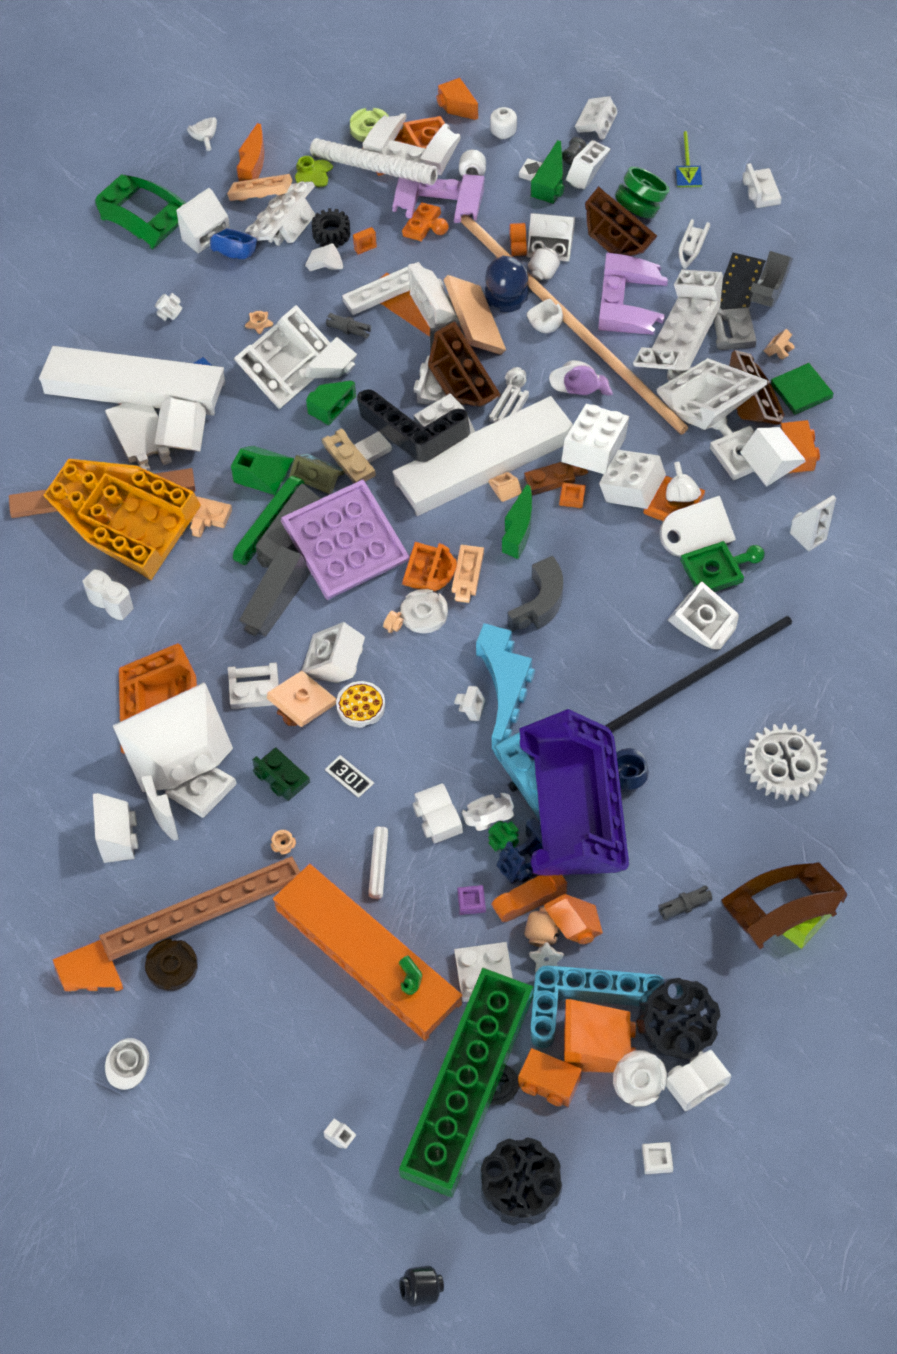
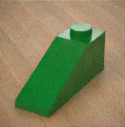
(548, 180)

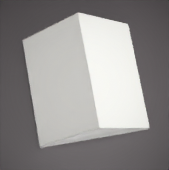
(771, 454)

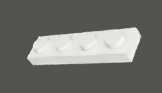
(377, 291)

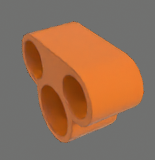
(517, 235)

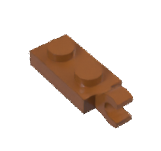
(552, 476)

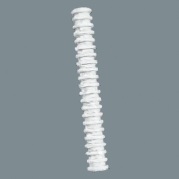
(374, 161)

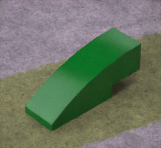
(518, 524)

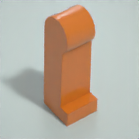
(529, 896)

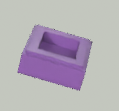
(471, 900)

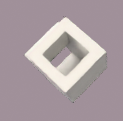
(339, 1134)

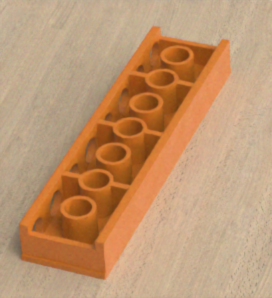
(365, 950)

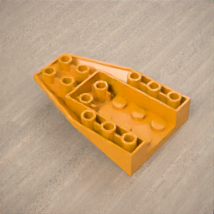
(123, 510)

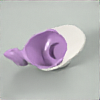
(579, 379)

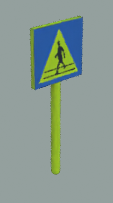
(688, 175)

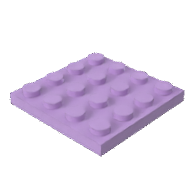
(345, 539)

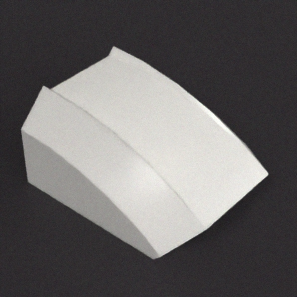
(181, 424)
(705, 617)

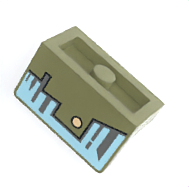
(316, 472)

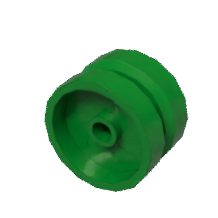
(641, 192)

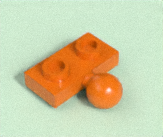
(423, 220)

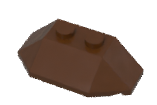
(615, 226)
(459, 368)
(763, 405)

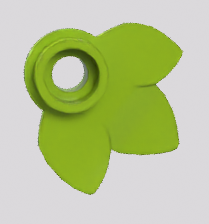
(313, 171)

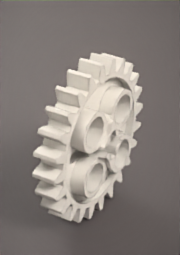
(764, 766)

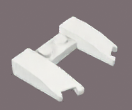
(436, 154)

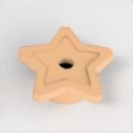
(258, 326)

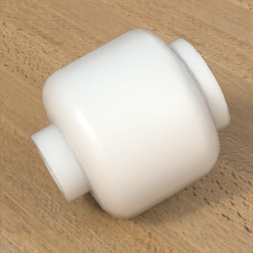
(503, 122)
(472, 163)
(544, 264)

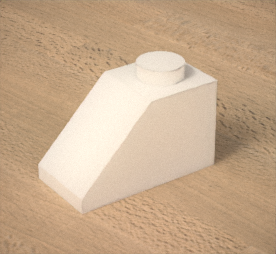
(332, 361)

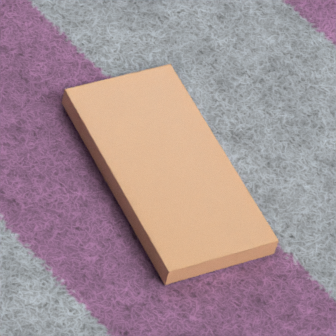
(474, 315)

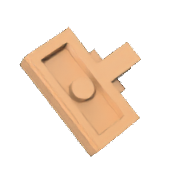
(209, 514)

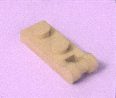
(348, 457)

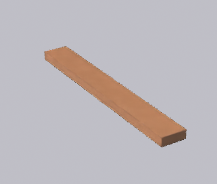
(35, 503)
(198, 909)

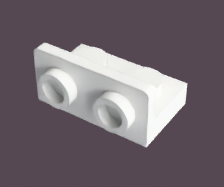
(597, 116)
(761, 187)
(427, 387)

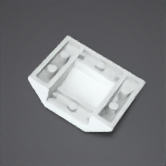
(282, 355)
(709, 392)
(175, 739)

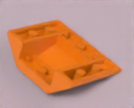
(154, 680)

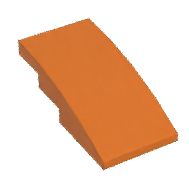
(419, 132)

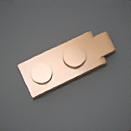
(467, 572)

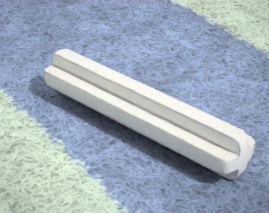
(378, 862)

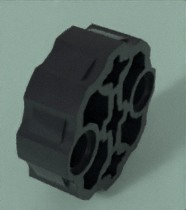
(668, 1042)
(495, 1188)

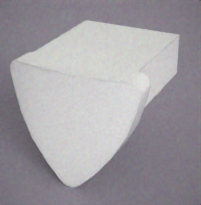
(324, 257)

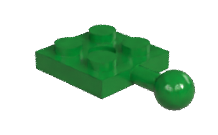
(720, 557)

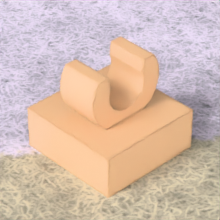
(779, 344)

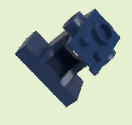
(511, 859)

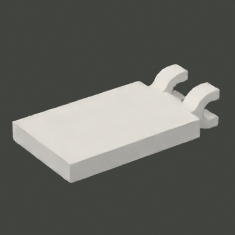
(136, 431)

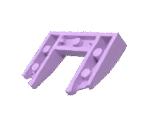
(467, 192)
(625, 318)

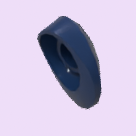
(631, 768)

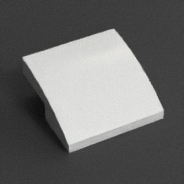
(160, 808)

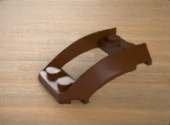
(759, 926)

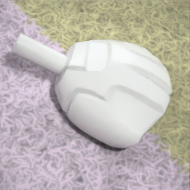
(204, 131)
(682, 487)

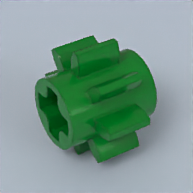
(501, 833)

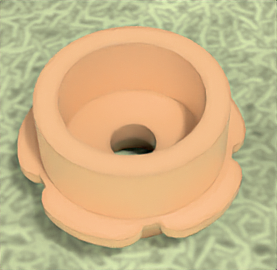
(393, 622)
(278, 837)

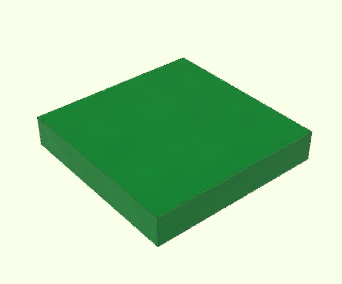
(801, 388)

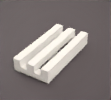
(515, 393)

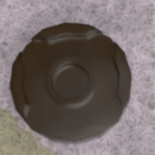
(171, 964)

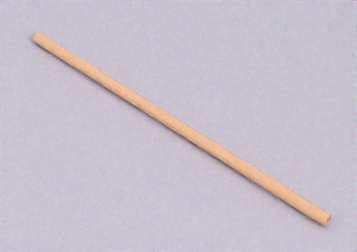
(630, 378)

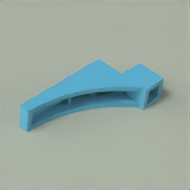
(509, 674)

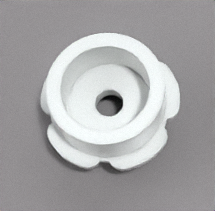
(516, 377)

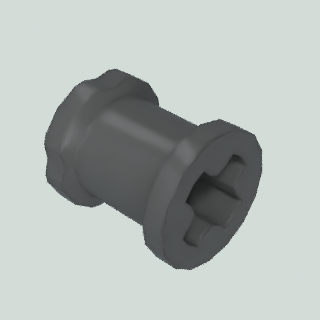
(573, 149)

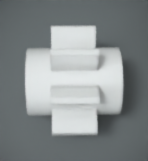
(168, 306)

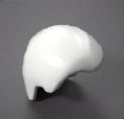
(546, 316)

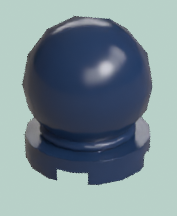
(506, 284)

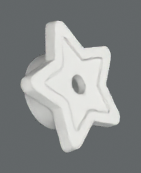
(543, 952)

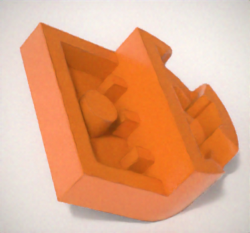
(429, 567)

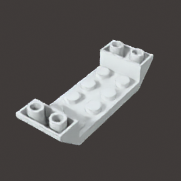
(687, 323)

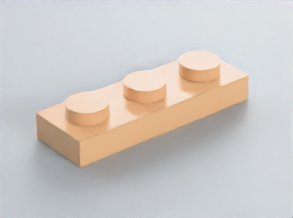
(260, 187)

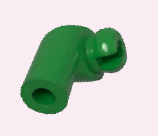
(413, 976)

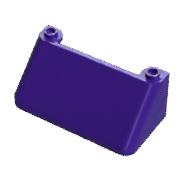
(576, 796)

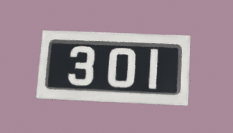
(349, 776)

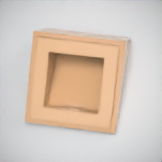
(505, 486)

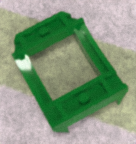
(120, 190)

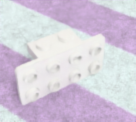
(285, 213)

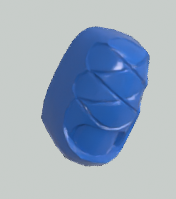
(233, 244)

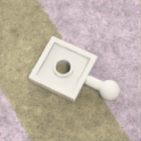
(727, 446)

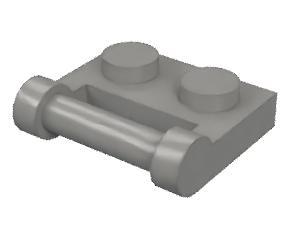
(740, 329)

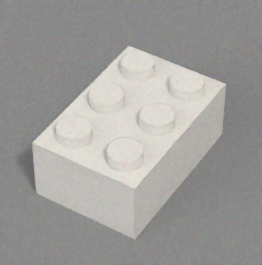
(595, 438)

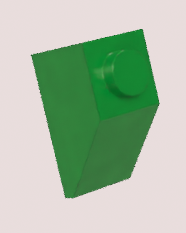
(330, 400)

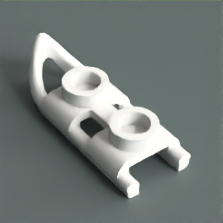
(692, 248)

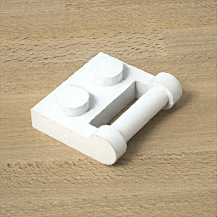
(253, 692)

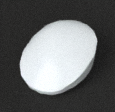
(127, 1063)

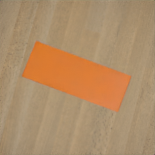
(406, 308)

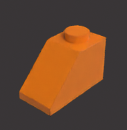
(457, 99)
(575, 918)

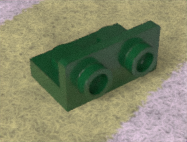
(280, 773)

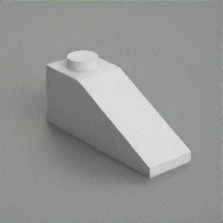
(587, 164)
(813, 525)

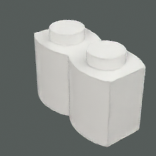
(108, 594)
(438, 813)
(697, 1080)

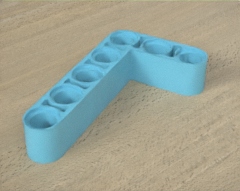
(585, 992)

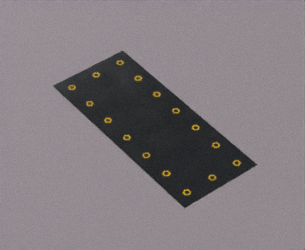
(738, 280)

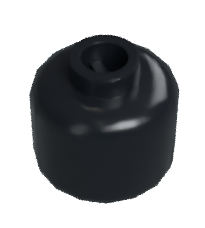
(421, 1286)

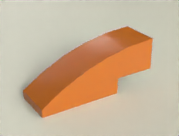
(251, 155)

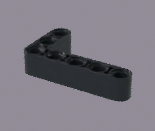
(408, 435)

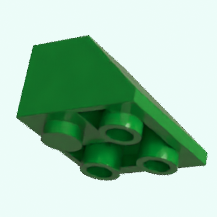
(260, 469)

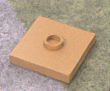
(301, 698)

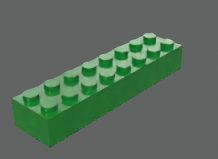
(466, 1082)

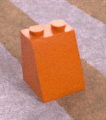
(596, 1036)

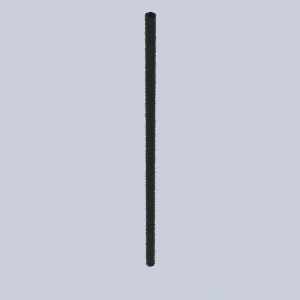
(693, 677)

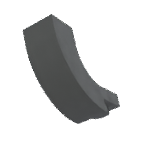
(772, 279)
(541, 610)

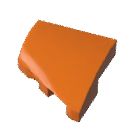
(87, 969)

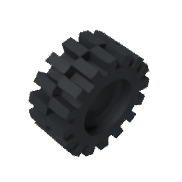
(330, 219)

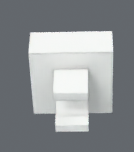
(471, 703)

